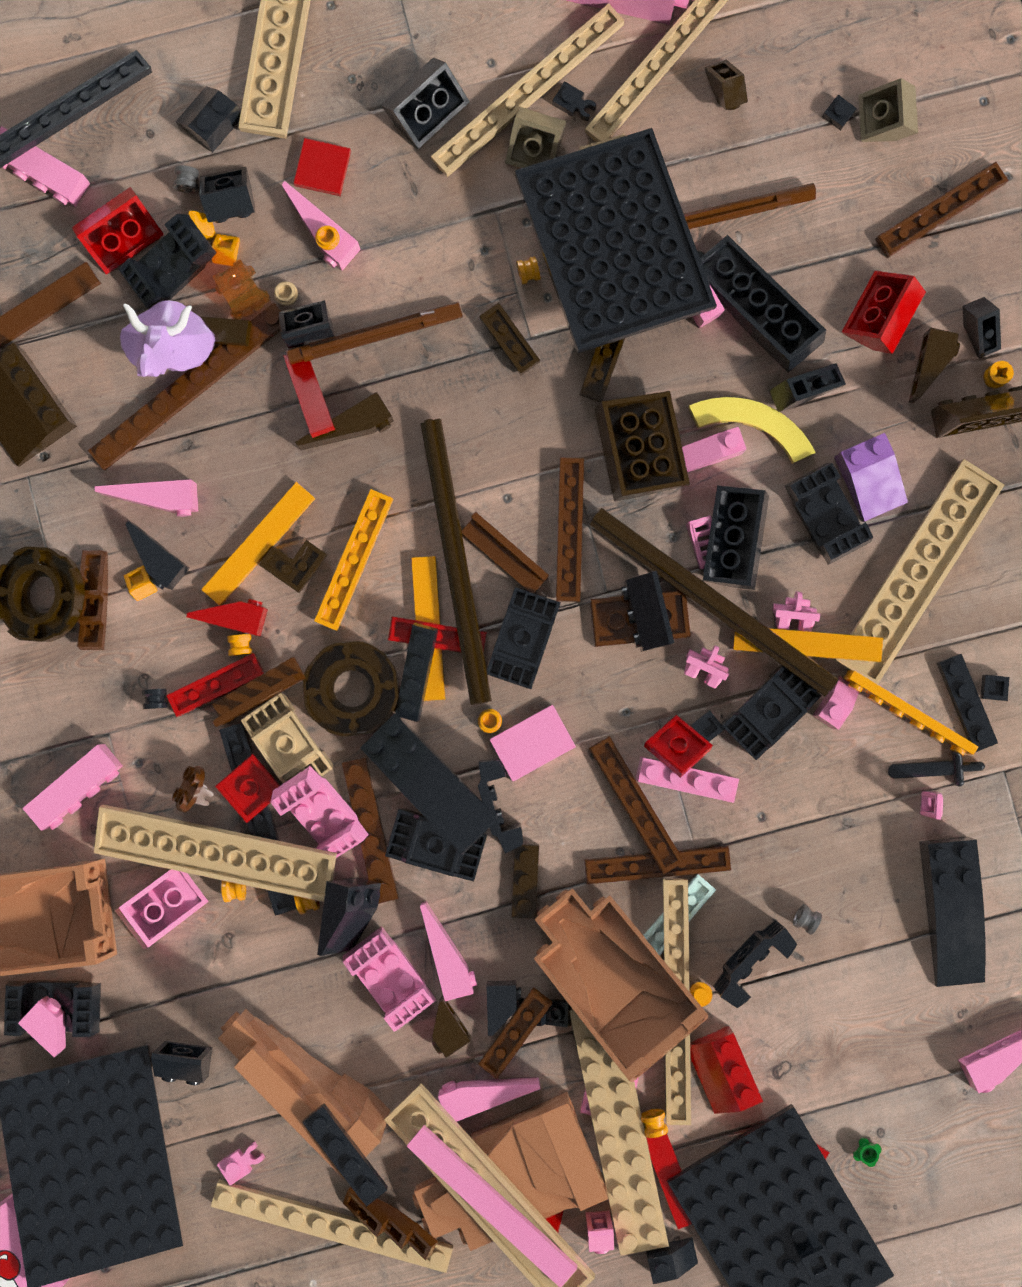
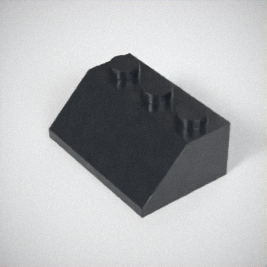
(426, 102)
(647, 612)

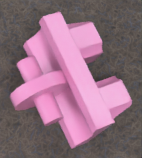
(794, 610)
(712, 665)

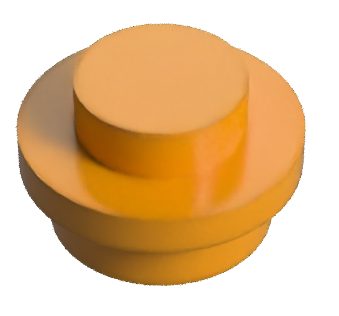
(327, 237)
(489, 720)
(701, 992)

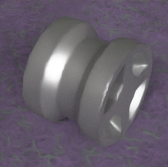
(186, 179)
(807, 919)

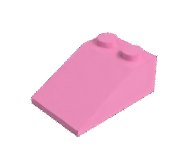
(161, 907)

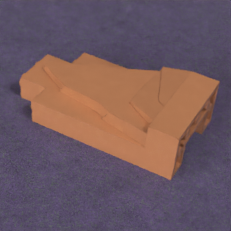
(55, 918)
(615, 982)
(300, 1084)
(539, 1153)

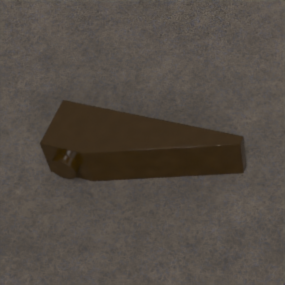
(360, 420)

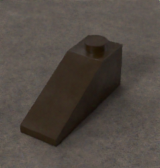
(935, 354)

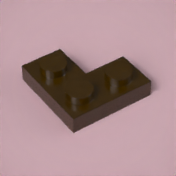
(294, 571)

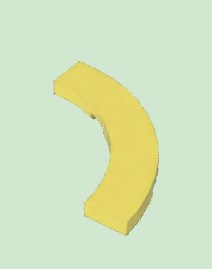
(756, 416)

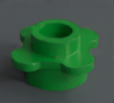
(868, 1159)

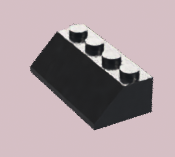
(736, 537)

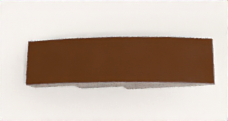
(94, 612)
(382, 1217)

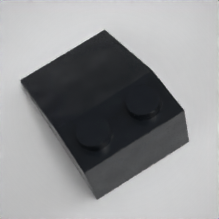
(346, 913)

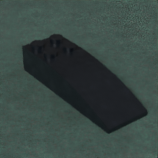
(761, 305)
(428, 783)
(954, 910)

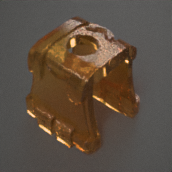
(247, 296)

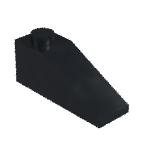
(806, 387)
(157, 560)

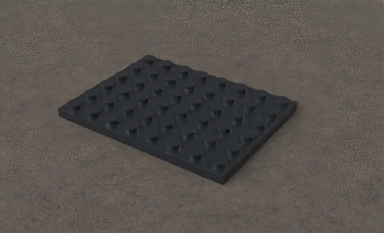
(615, 240)
(88, 1166)
(769, 1202)

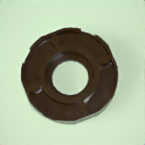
(15, 587)
(321, 680)

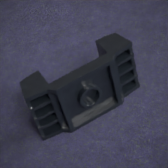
(169, 263)
(827, 513)
(523, 638)
(770, 712)
(510, 836)
(422, 845)
(741, 962)
(77, 999)

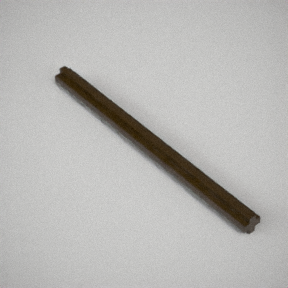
(456, 562)
(714, 602)

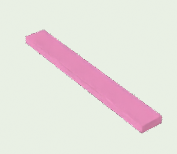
(492, 1206)

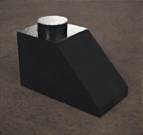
(982, 326)
(501, 1003)
(672, 1261)

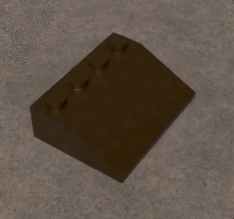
(28, 408)
(978, 413)
(641, 445)

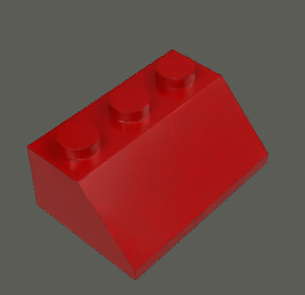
(117, 230)
(884, 311)
(724, 1072)

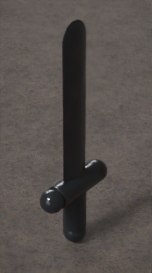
(941, 768)

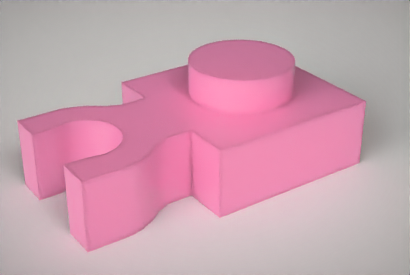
(238, 1164)

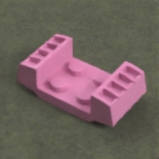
(319, 811)
(389, 978)

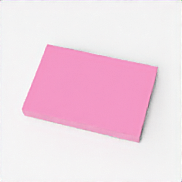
(532, 743)

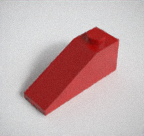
(238, 616)

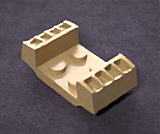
(285, 739)

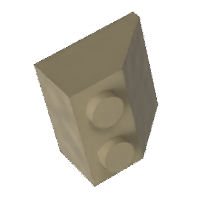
(888, 112)
(534, 138)

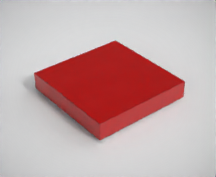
(322, 167)
(678, 746)
(248, 788)

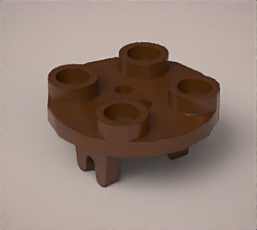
(192, 789)

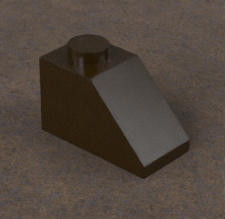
(727, 84)
(449, 1031)

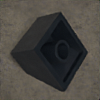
(210, 118)
(226, 195)
(305, 324)
(182, 1062)

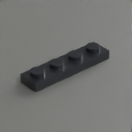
(416, 672)
(967, 702)
(345, 1154)

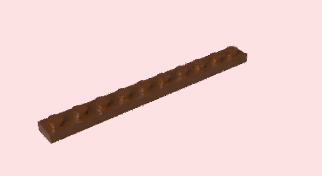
(183, 391)

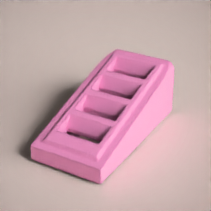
(694, 537)
(931, 804)

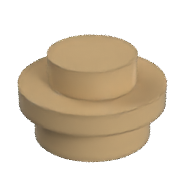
(286, 293)

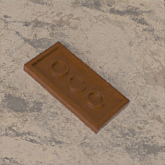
(612, 623)

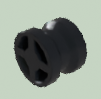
(154, 698)

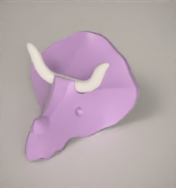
(166, 339)

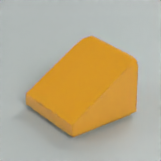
(203, 225)
(226, 249)
(139, 583)

